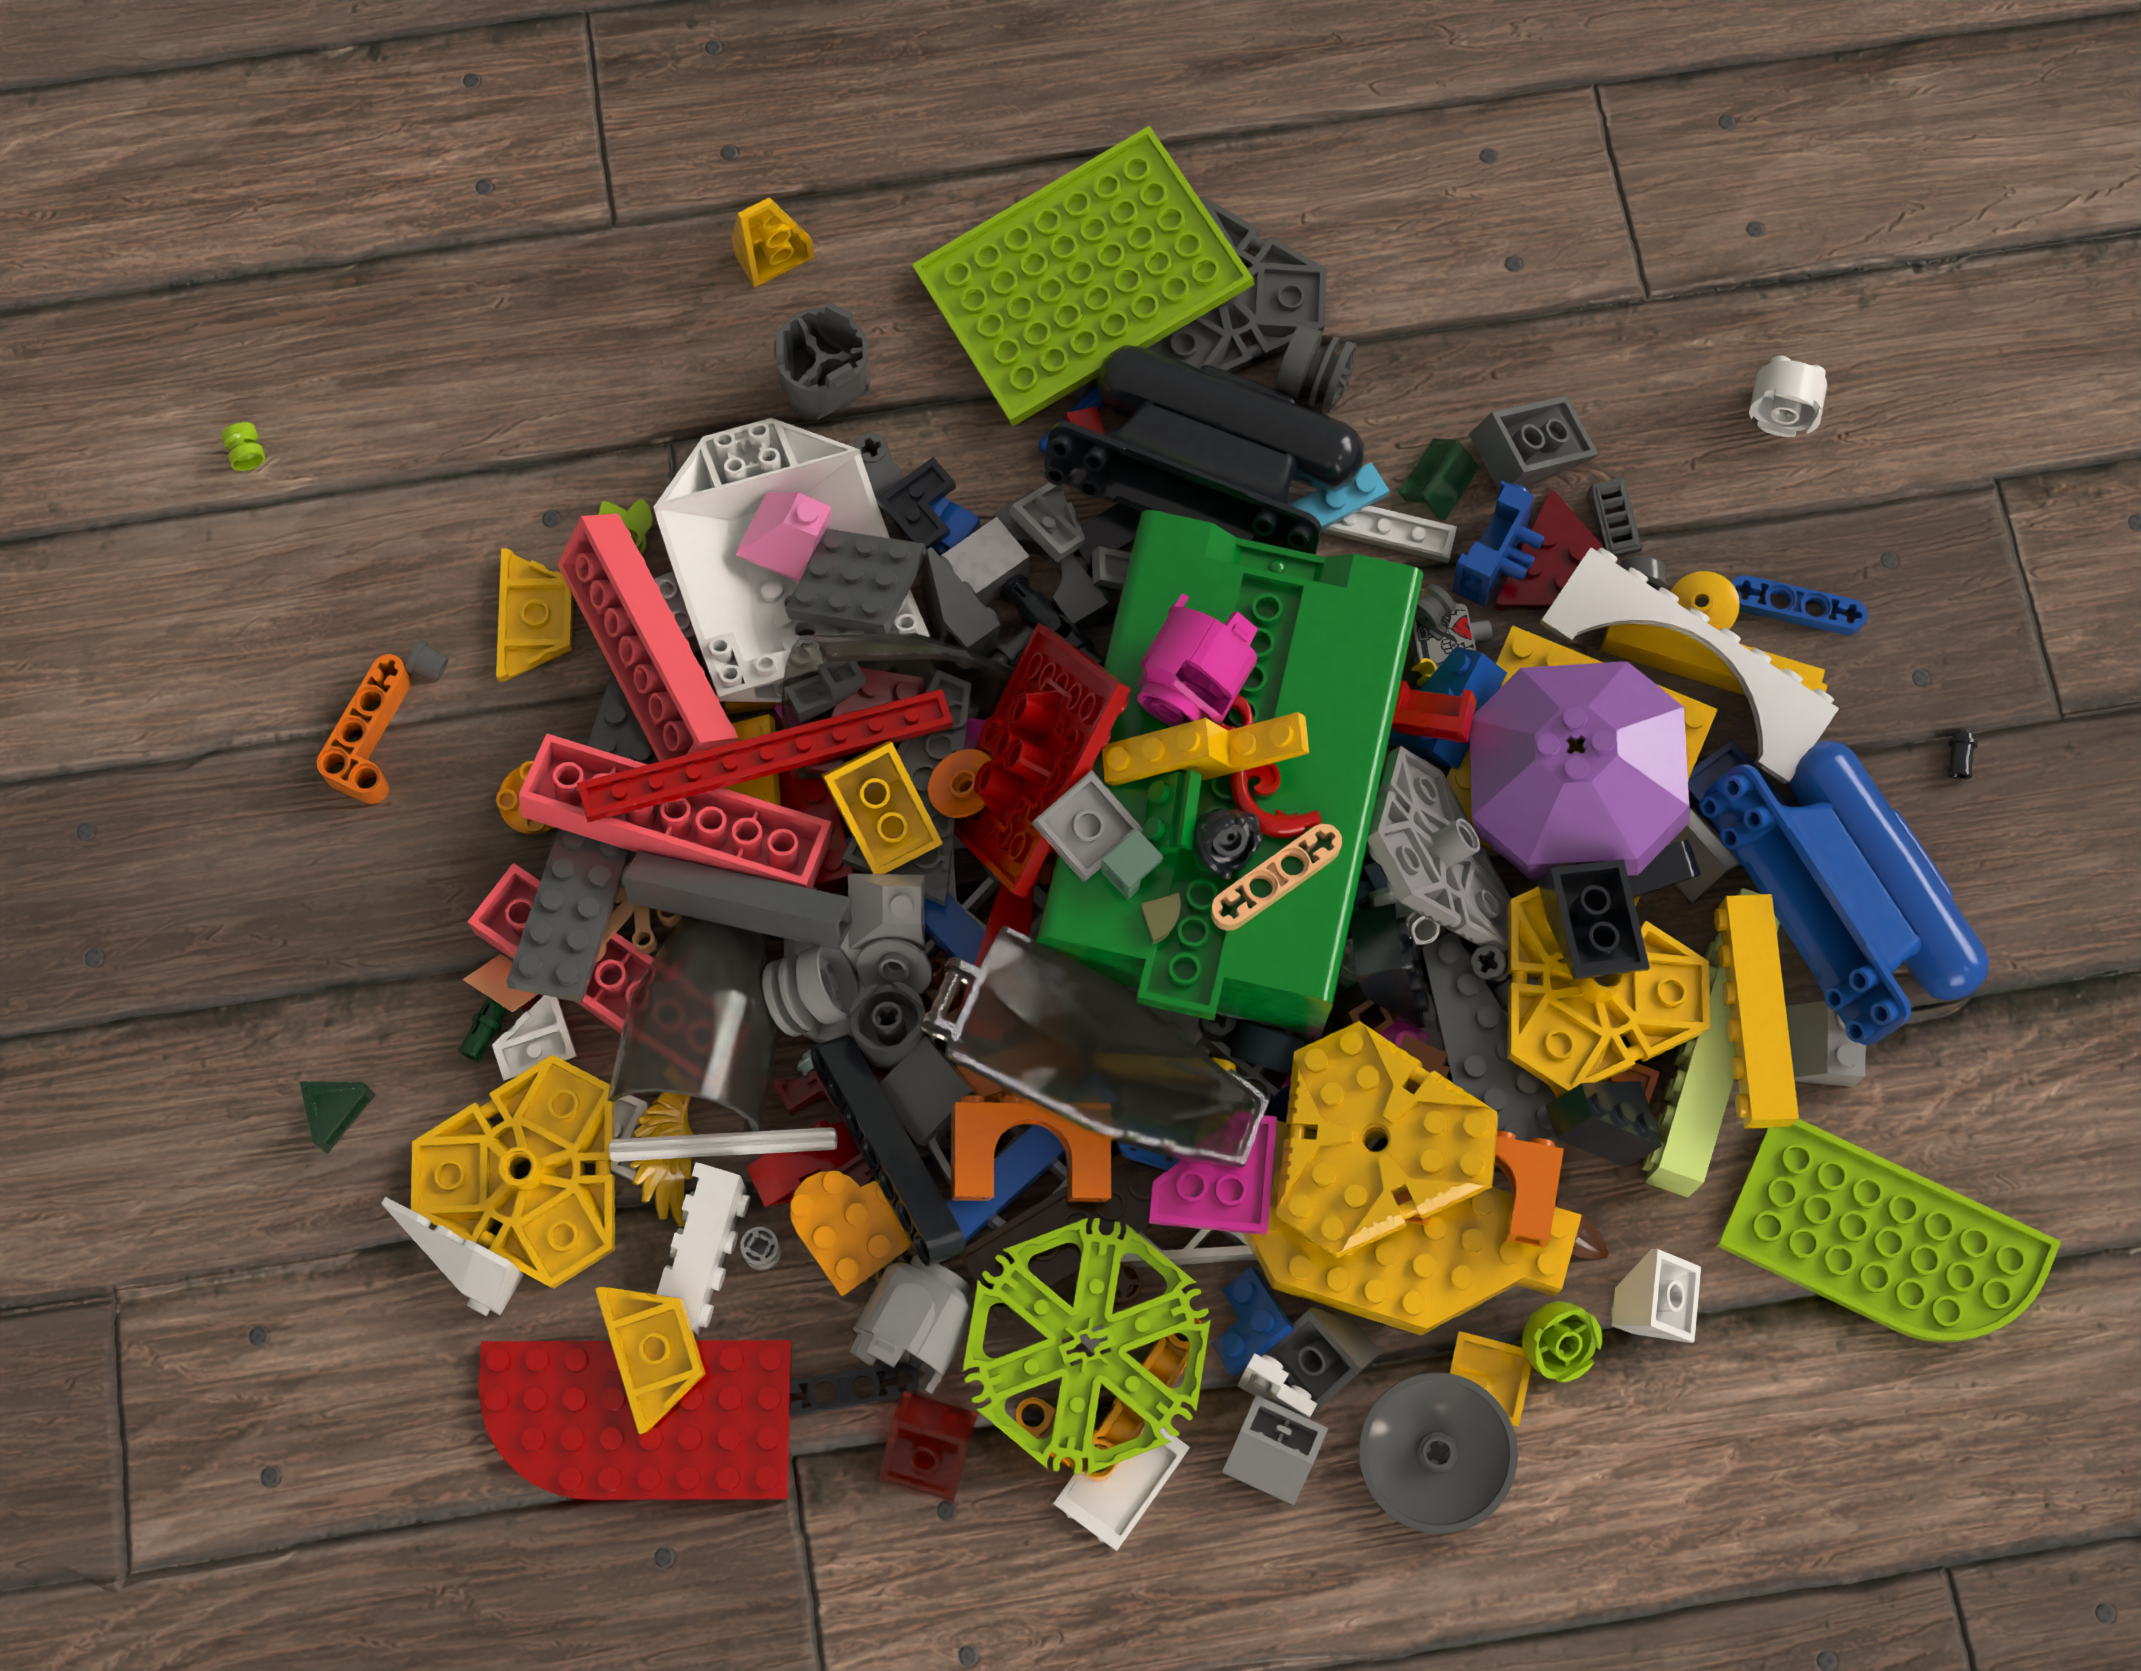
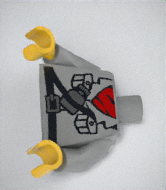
(1432, 647)

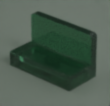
(1440, 476)

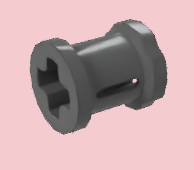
(1484, 969)

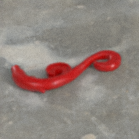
(1272, 825)

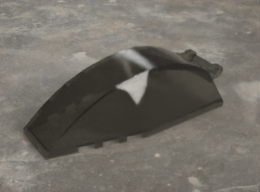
(1093, 1055)

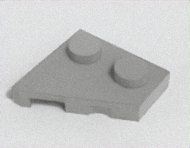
(1049, 521)

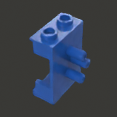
(1496, 550)

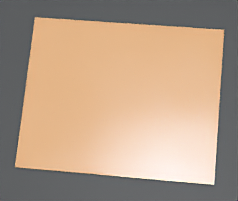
(492, 981)

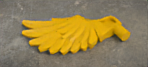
(664, 1176)

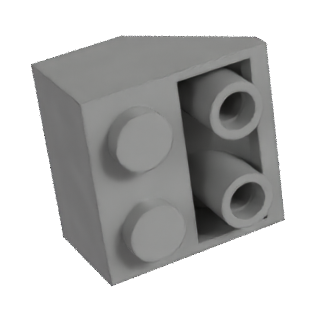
(1275, 1450)

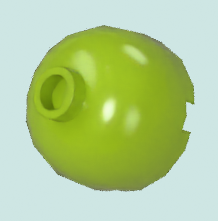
(1561, 1340)

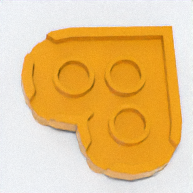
(846, 1227)

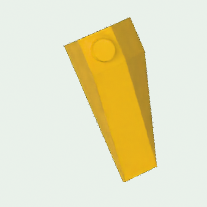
(769, 242)

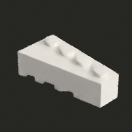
(704, 1241)

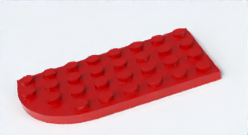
(570, 1428)

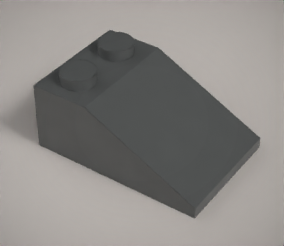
(1532, 441)

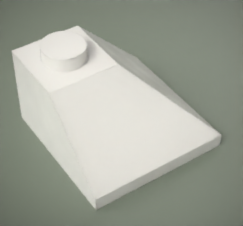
(1658, 1298)

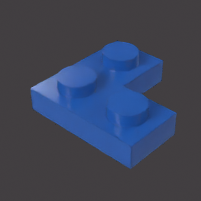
(1260, 1322)

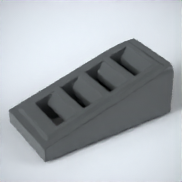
(1617, 489)

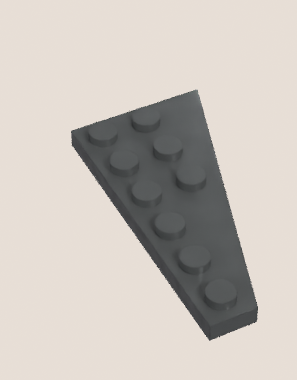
(920, 758)
(1476, 1042)

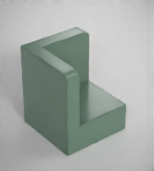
(1130, 863)

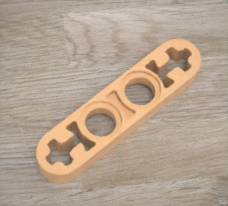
(1274, 874)

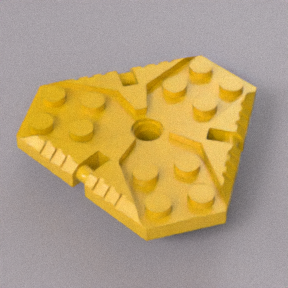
(1574, 1028)
(1355, 1092)
(556, 1214)

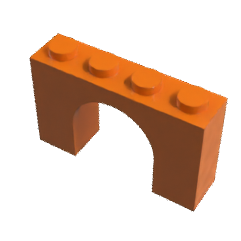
(980, 1124)
(1534, 1179)

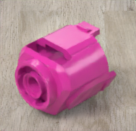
(1196, 666)

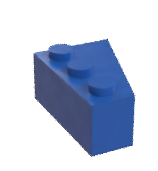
(1459, 671)

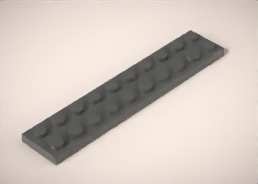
(578, 880)

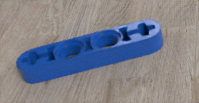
(1796, 611)

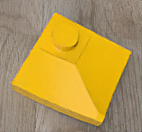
(1495, 1367)

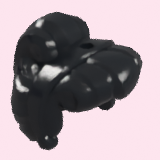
(1224, 854)

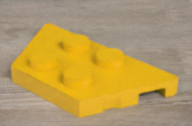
(532, 616)
(651, 1349)

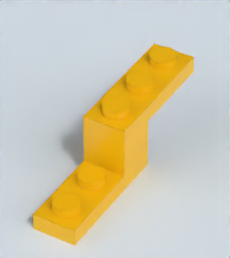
(1205, 749)

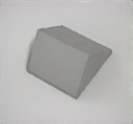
(1711, 855)

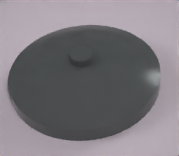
(1438, 1452)

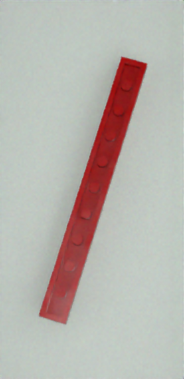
(764, 755)

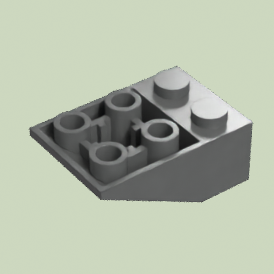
(955, 610)

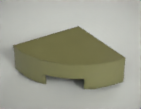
(1161, 916)

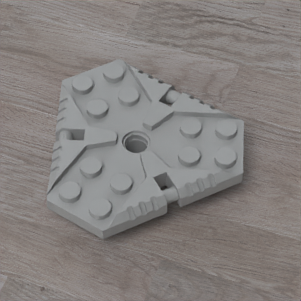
(1435, 853)

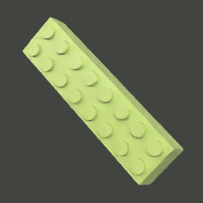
(1696, 1095)

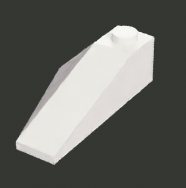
(473, 1269)

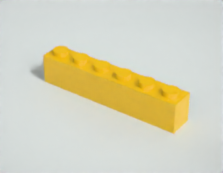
(1757, 1011)

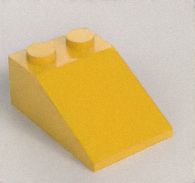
(882, 808)

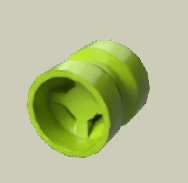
(243, 447)

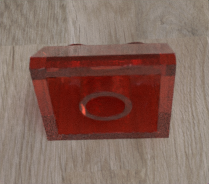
(928, 1445)

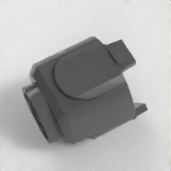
(821, 345)

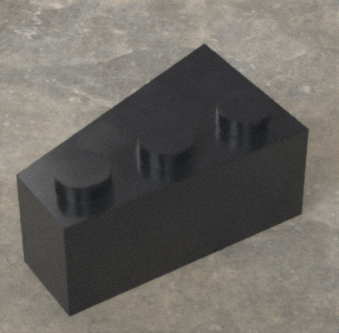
(1606, 1121)

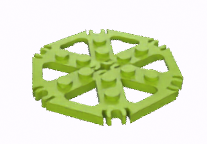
(1082, 1382)

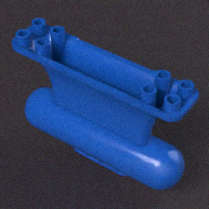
(1849, 888)

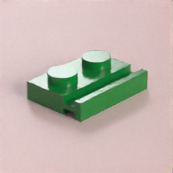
(1172, 811)

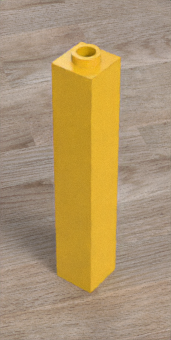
(1689, 658)

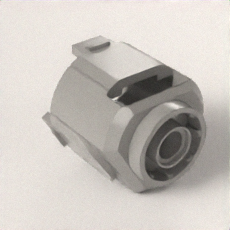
(915, 1319)

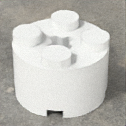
(1788, 397)

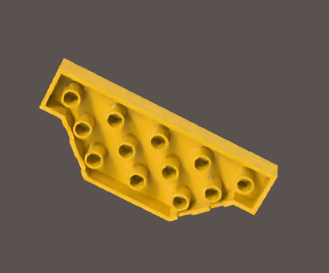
(1420, 1271)

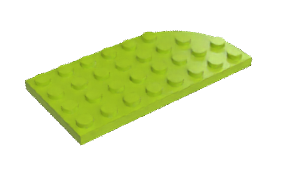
(1883, 1238)

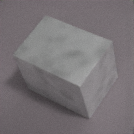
(988, 560)

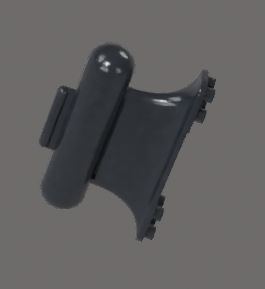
(1205, 449)

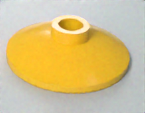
(1722, 597)

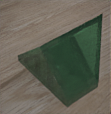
(333, 1109)

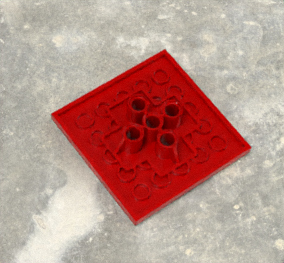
(1040, 745)

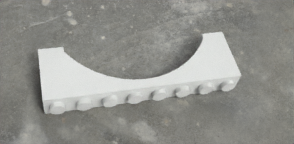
(1784, 711)

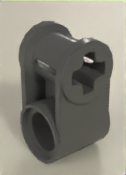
(881, 468)

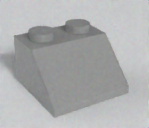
(1822, 1048)

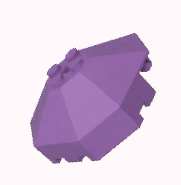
(1577, 808)

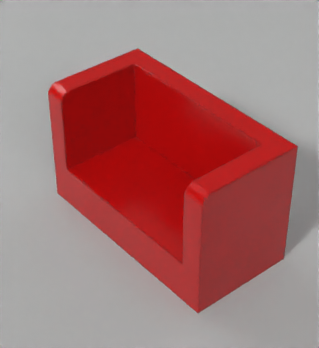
(1434, 714)

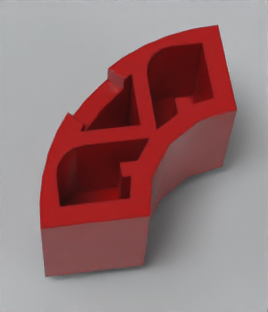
(781, 1173)

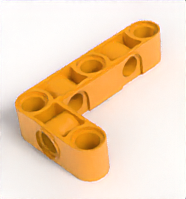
(1121, 1424)

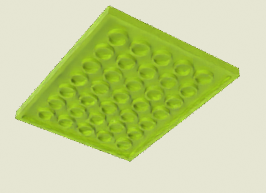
(1080, 271)

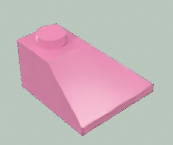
(785, 533)

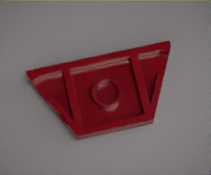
(1555, 561)

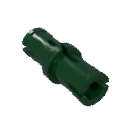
(482, 1030)

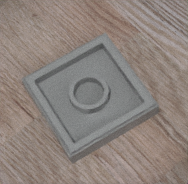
(1086, 825)

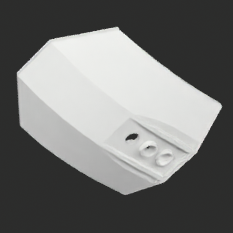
(734, 602)

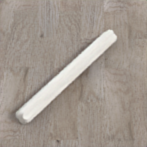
(723, 1144)

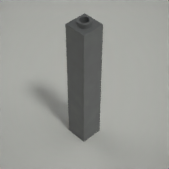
(737, 900)

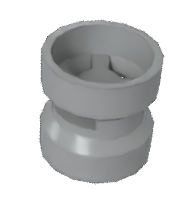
(764, 1255)

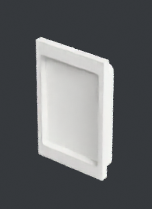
(1117, 1504)

